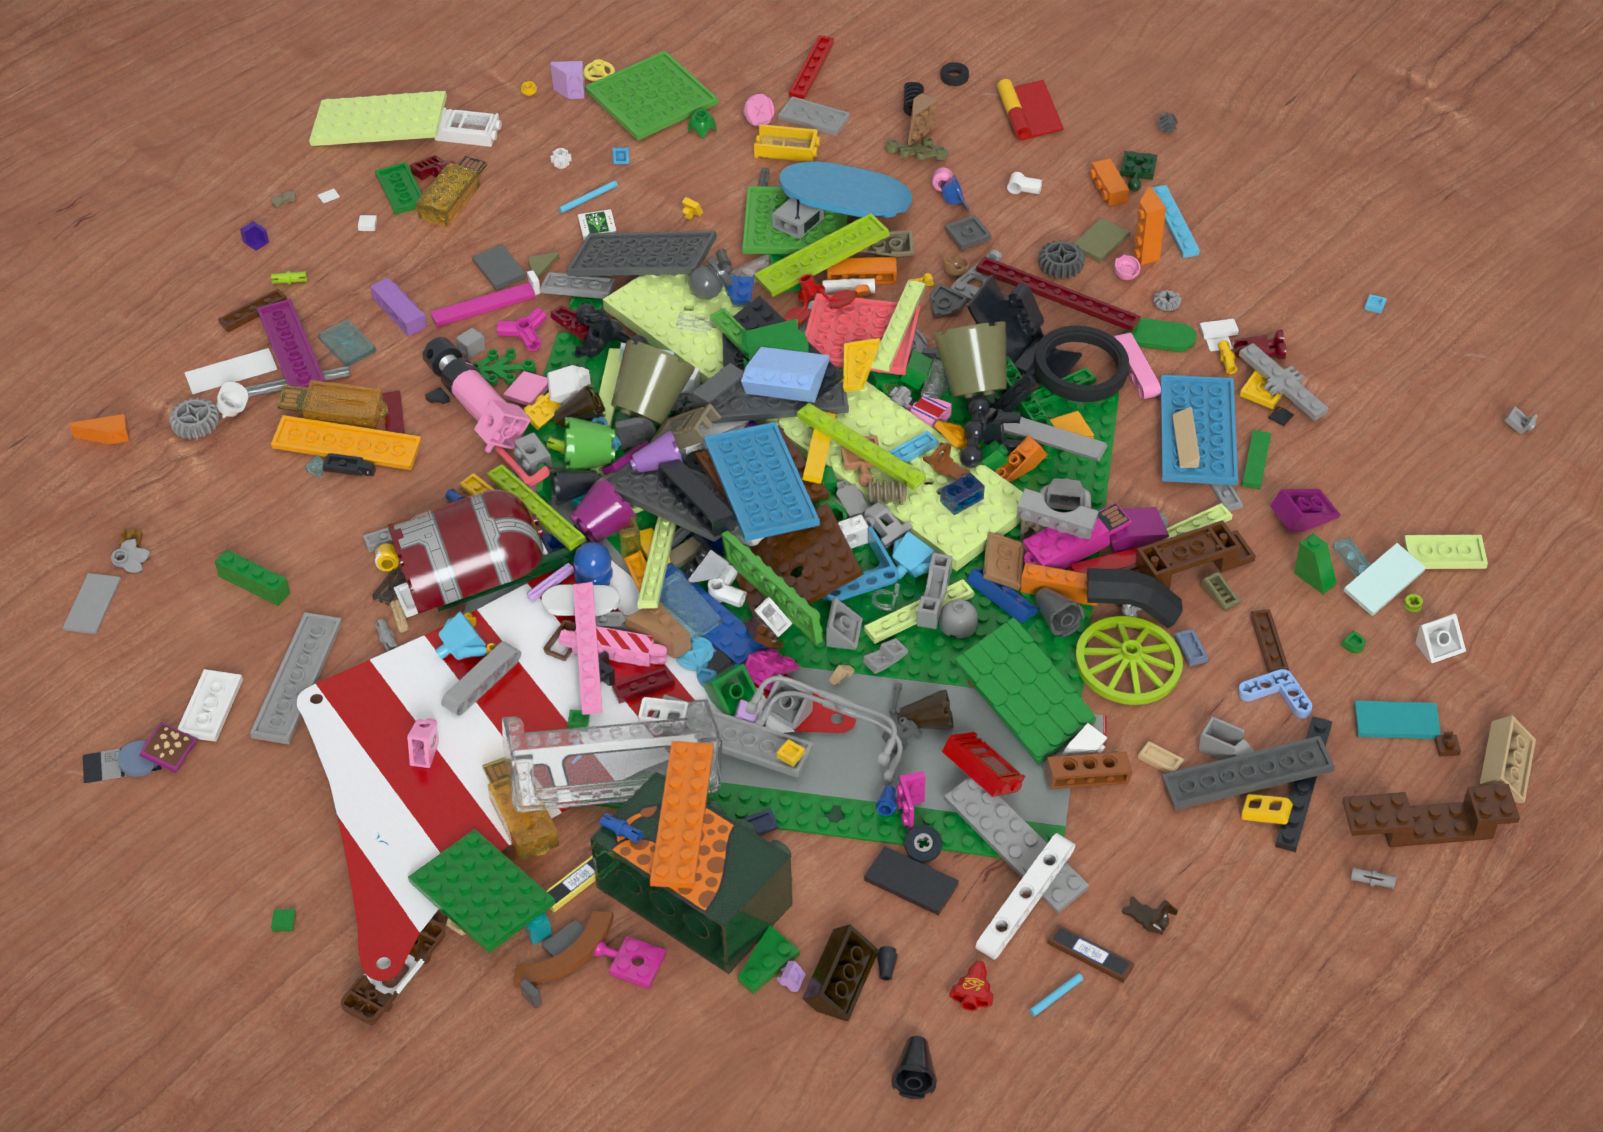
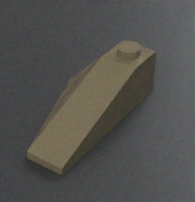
(896, 245)

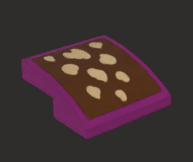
(168, 747)

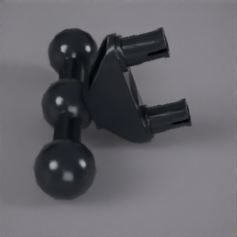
(601, 331)
(990, 430)

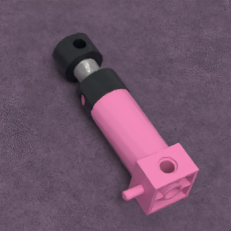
(497, 421)

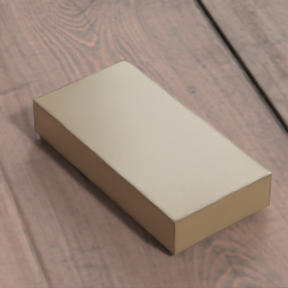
(1160, 758)

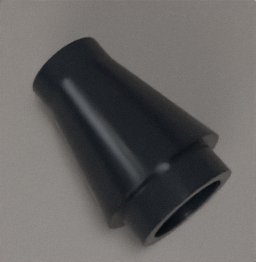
(887, 960)

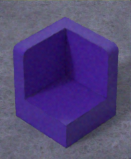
(254, 235)

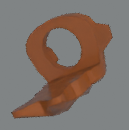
(944, 464)

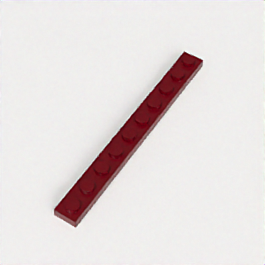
(1059, 294)

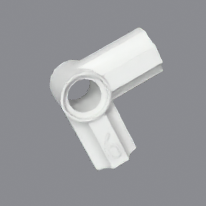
(723, 591)

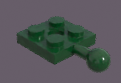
(1131, 169)

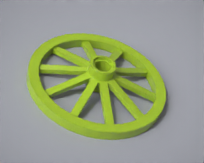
(1129, 655)

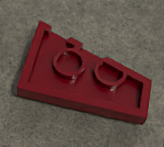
(567, 319)

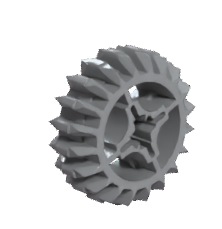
(194, 418)

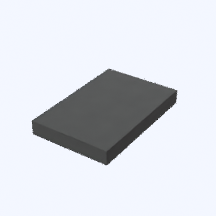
(499, 267)

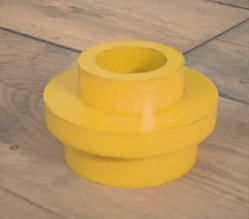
(528, 88)

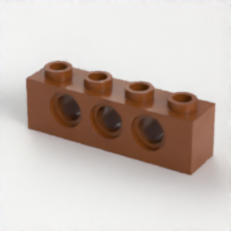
(1087, 770)

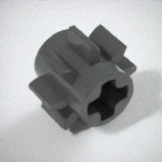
(1167, 122)

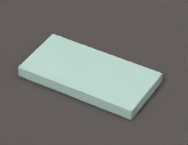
(1384, 579)

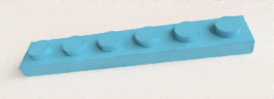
(1177, 224)

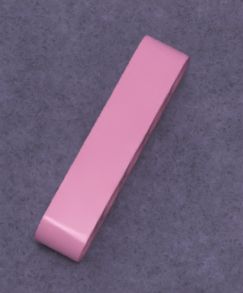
(1139, 369)

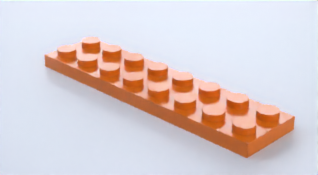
(682, 815)

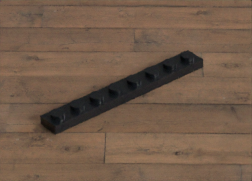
(1301, 794)

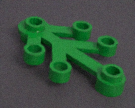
(499, 367)

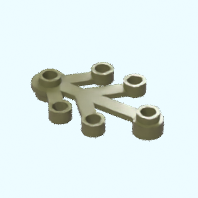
(918, 149)

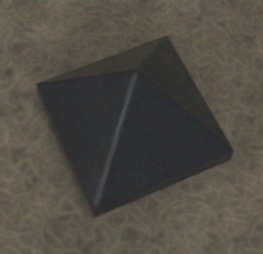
(1281, 416)

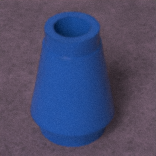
(887, 801)

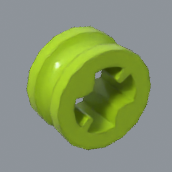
(1413, 598)

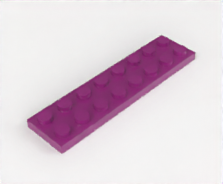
(290, 343)

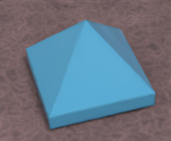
(620, 155)

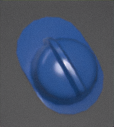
(953, 193)

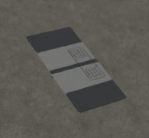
(103, 766)

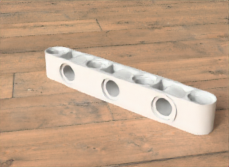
(1017, 908)

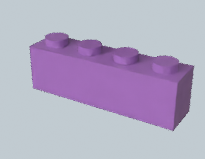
(398, 306)

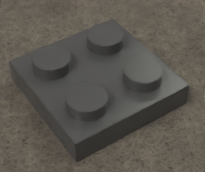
(967, 232)

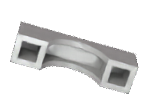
(1077, 522)
(937, 583)

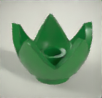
(701, 121)

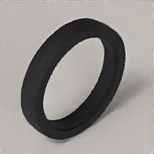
(1077, 392)

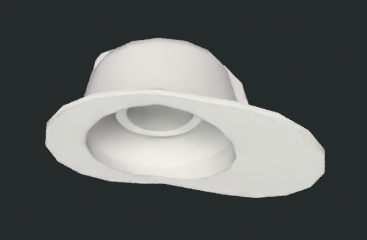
(231, 399)

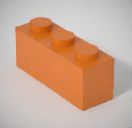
(1109, 182)

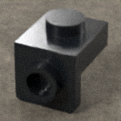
(607, 673)

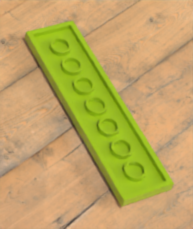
(822, 254)

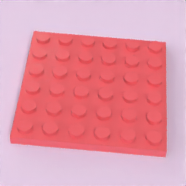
(858, 321)

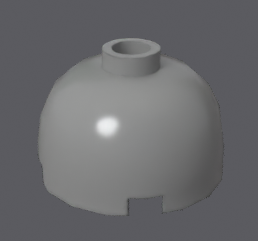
(958, 618)

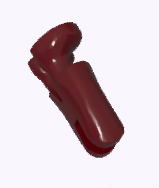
(1273, 348)

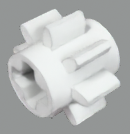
(560, 158)

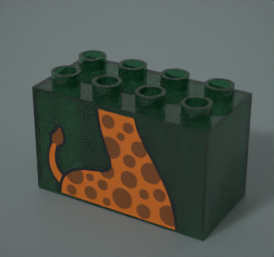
(738, 882)

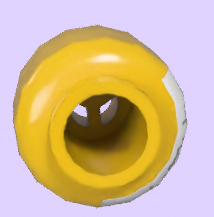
(386, 557)

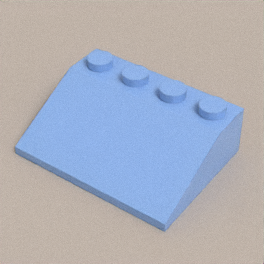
(785, 374)

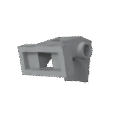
(889, 533)

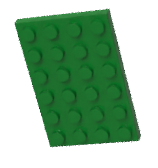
(481, 891)

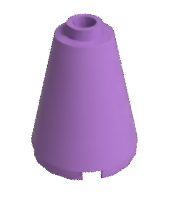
(656, 453)

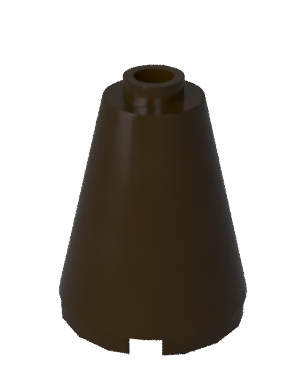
(582, 405)
(930, 712)

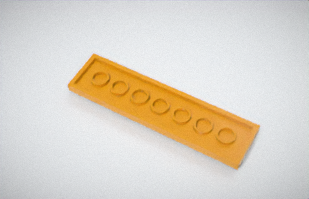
(323, 438)

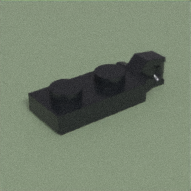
(348, 465)

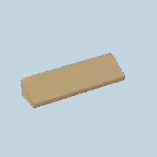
(1186, 438)

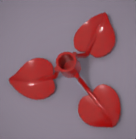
(808, 292)

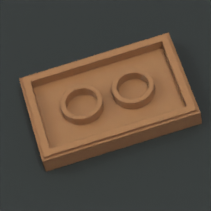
(1003, 561)

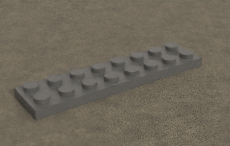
(756, 407)
(1247, 772)

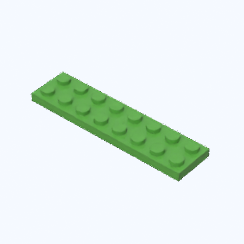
(772, 586)

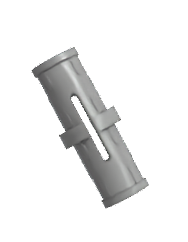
(385, 636)
(1358, 875)

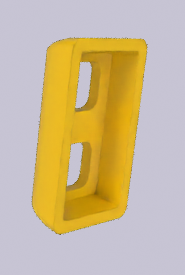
(1263, 813)

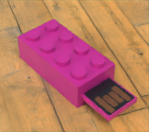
(1061, 549)

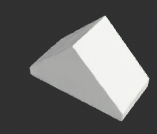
(772, 616)

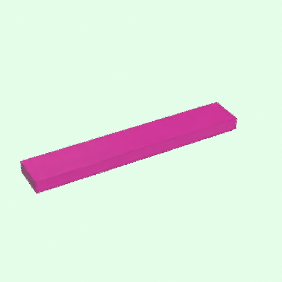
(482, 304)

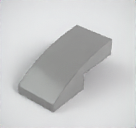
(889, 653)

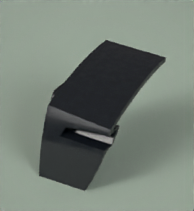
(1022, 326)

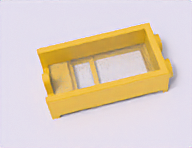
(786, 143)

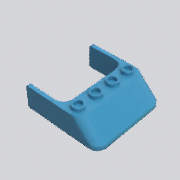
(881, 576)

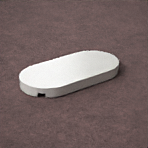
(560, 600)

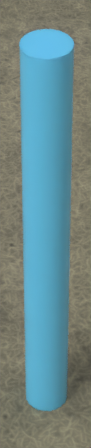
(588, 196)

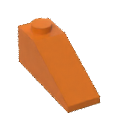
(102, 430)

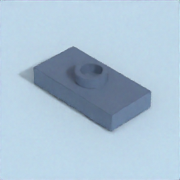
(1191, 647)

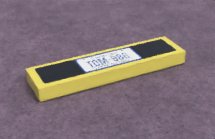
(572, 884)

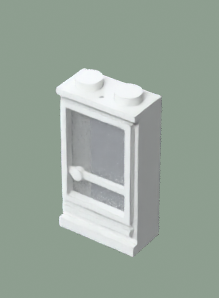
(468, 127)

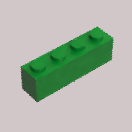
(252, 577)

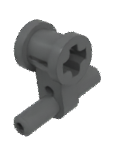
(904, 732)

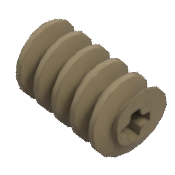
(887, 492)

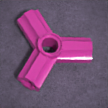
(524, 329)

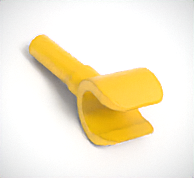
(927, 279)

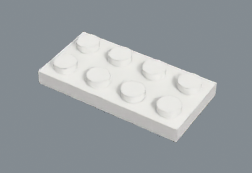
(210, 704)

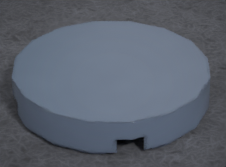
(132, 763)

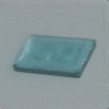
(347, 343)

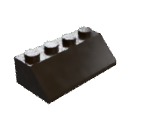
(840, 973)

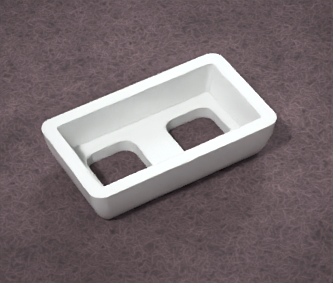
(663, 706)

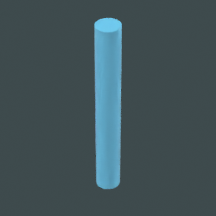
(1043, 1004)

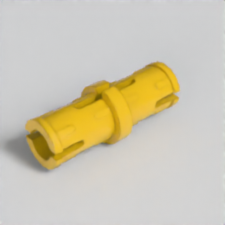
(1227, 357)

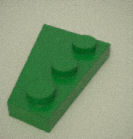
(767, 960)

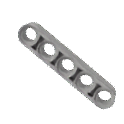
(481, 678)

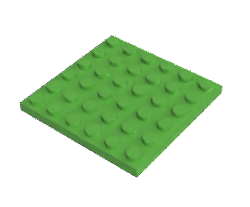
(651, 95)
(764, 239)

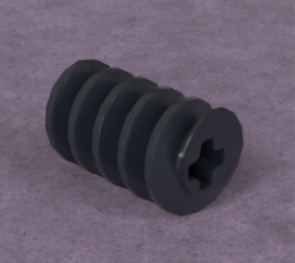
(911, 90)

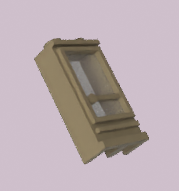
(685, 426)

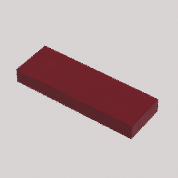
(643, 685)

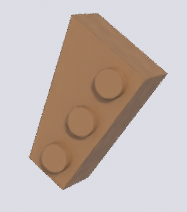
(662, 628)

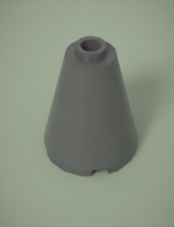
(1059, 611)

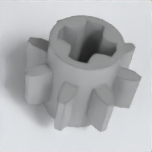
(901, 395)

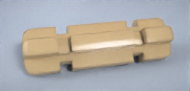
(399, 616)

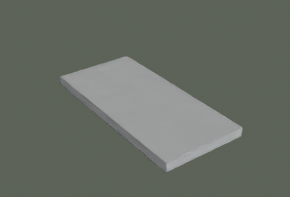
(92, 603)

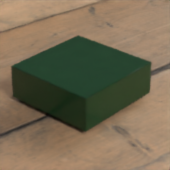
(835, 814)

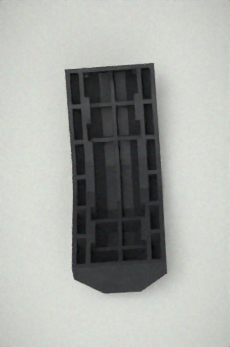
(1134, 589)

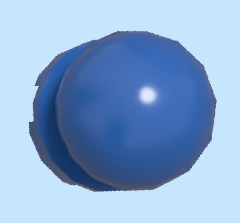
(593, 564)

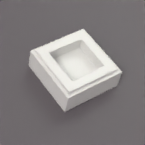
(367, 223)
(534, 282)

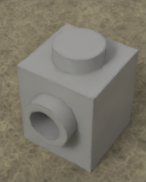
(470, 343)

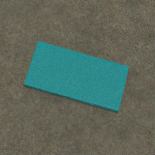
(1397, 719)

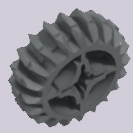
(1061, 259)

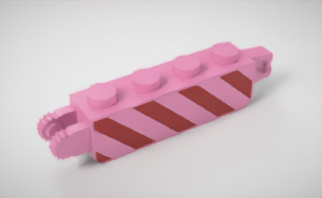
(622, 646)

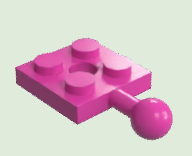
(629, 951)

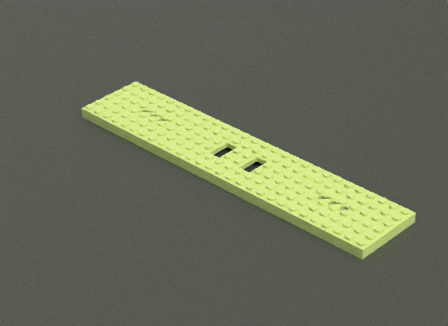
(651, 310)

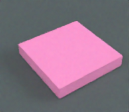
(526, 388)

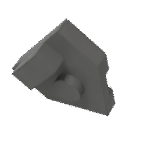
(947, 301)

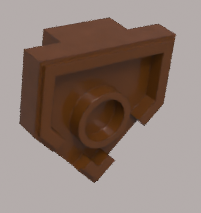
(762, 634)

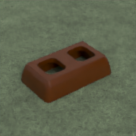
(565, 624)

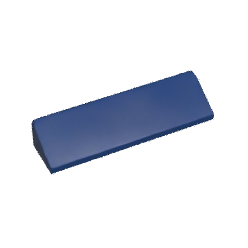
(1003, 596)

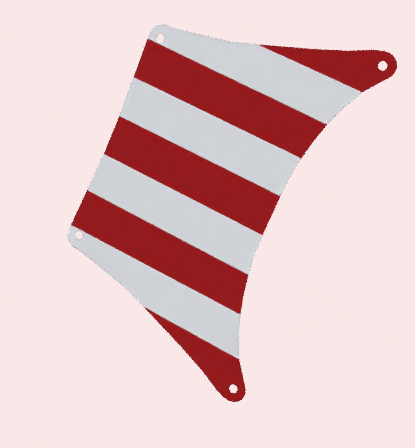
(425, 810)

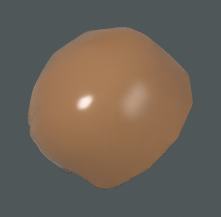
(955, 266)

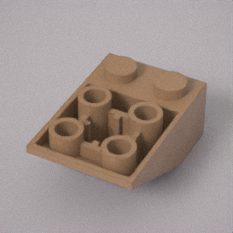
(922, 117)

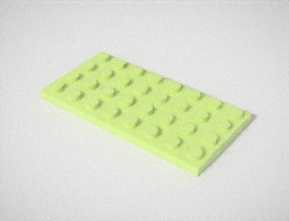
(378, 118)

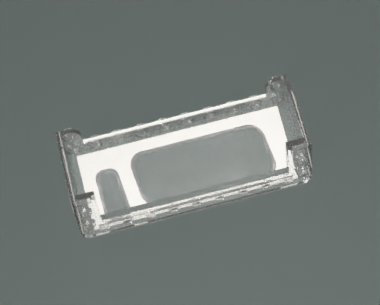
(599, 761)

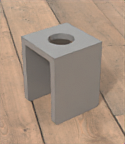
(1224, 732)

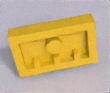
(541, 411)

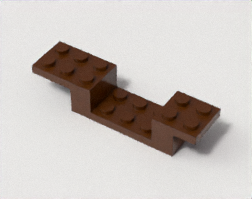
(1193, 549)
(1434, 823)

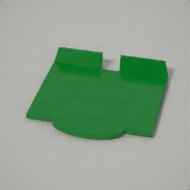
(777, 336)

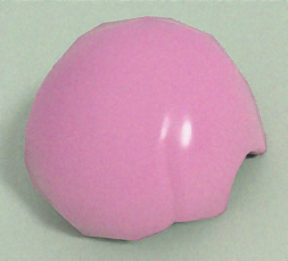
(1127, 267)

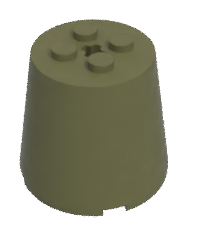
(974, 358)
(649, 382)

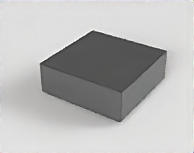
(530, 993)

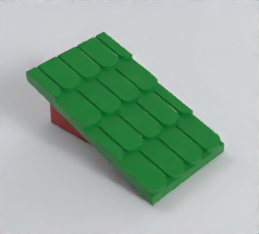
(1025, 690)

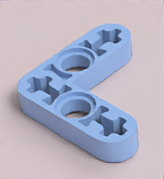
(1282, 687)

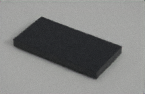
(911, 880)

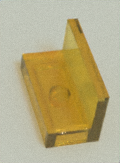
(630, 539)

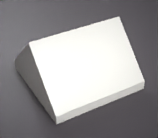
(1440, 639)

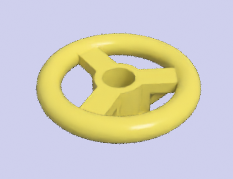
(597, 69)

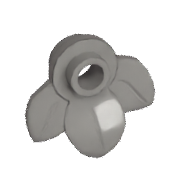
(132, 556)

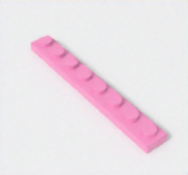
(587, 648)

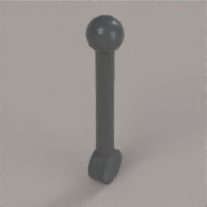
(898, 687)

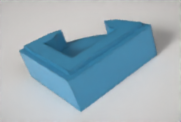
(704, 674)

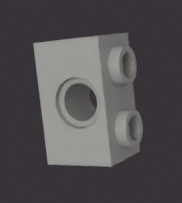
(531, 453)

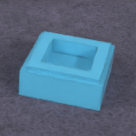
(1375, 303)

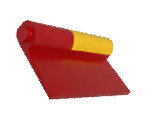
(1029, 109)

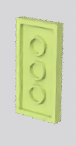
(1447, 551)

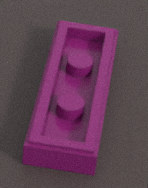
(623, 459)

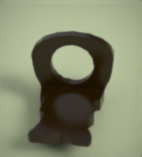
(1152, 919)

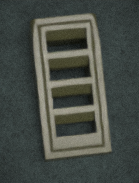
(1217, 578)

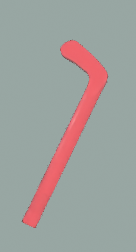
(528, 480)

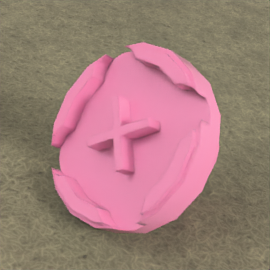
(758, 110)

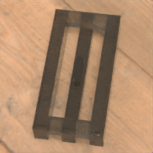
(389, 595)

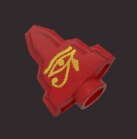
(973, 989)

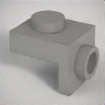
(1520, 421)

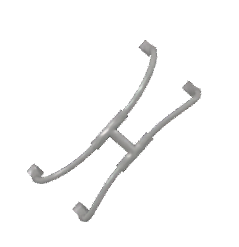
(837, 704)

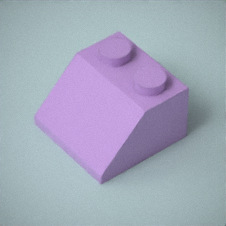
(568, 79)

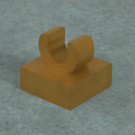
(131, 534)

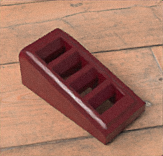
(423, 168)

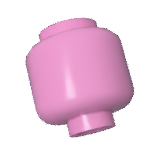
(941, 177)

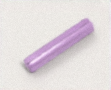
(549, 582)

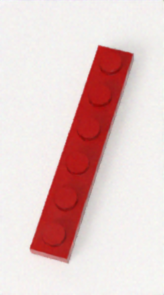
(811, 67)

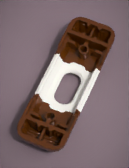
(370, 998)

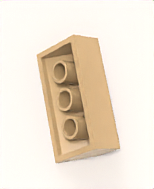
(1508, 757)

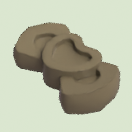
(283, 199)

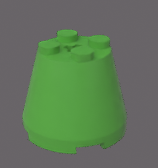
(587, 444)

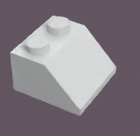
(567, 382)

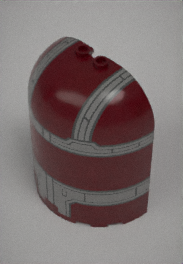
(466, 547)

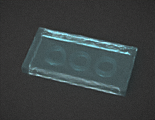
(688, 606)

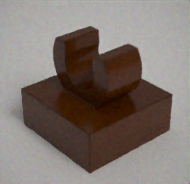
(1447, 744)

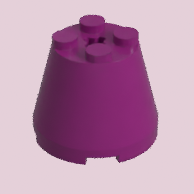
(602, 512)

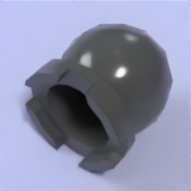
(708, 280)

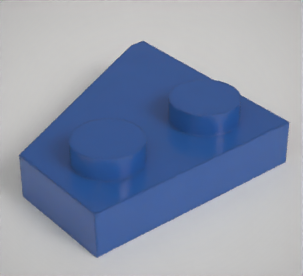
(741, 290)

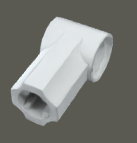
(1019, 183)

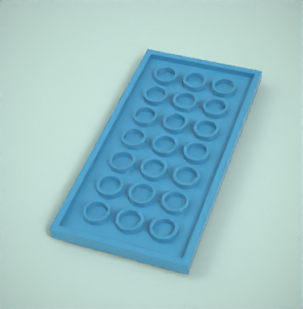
(1214, 423)
(761, 481)

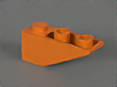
(1022, 460)

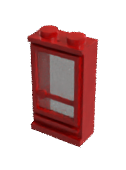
(983, 764)

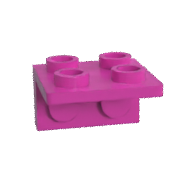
(768, 664)
(910, 792)

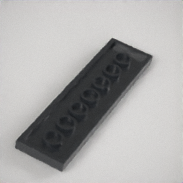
(761, 314)

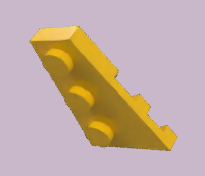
(858, 363)

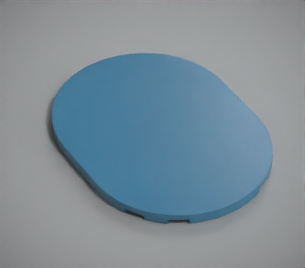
(845, 189)

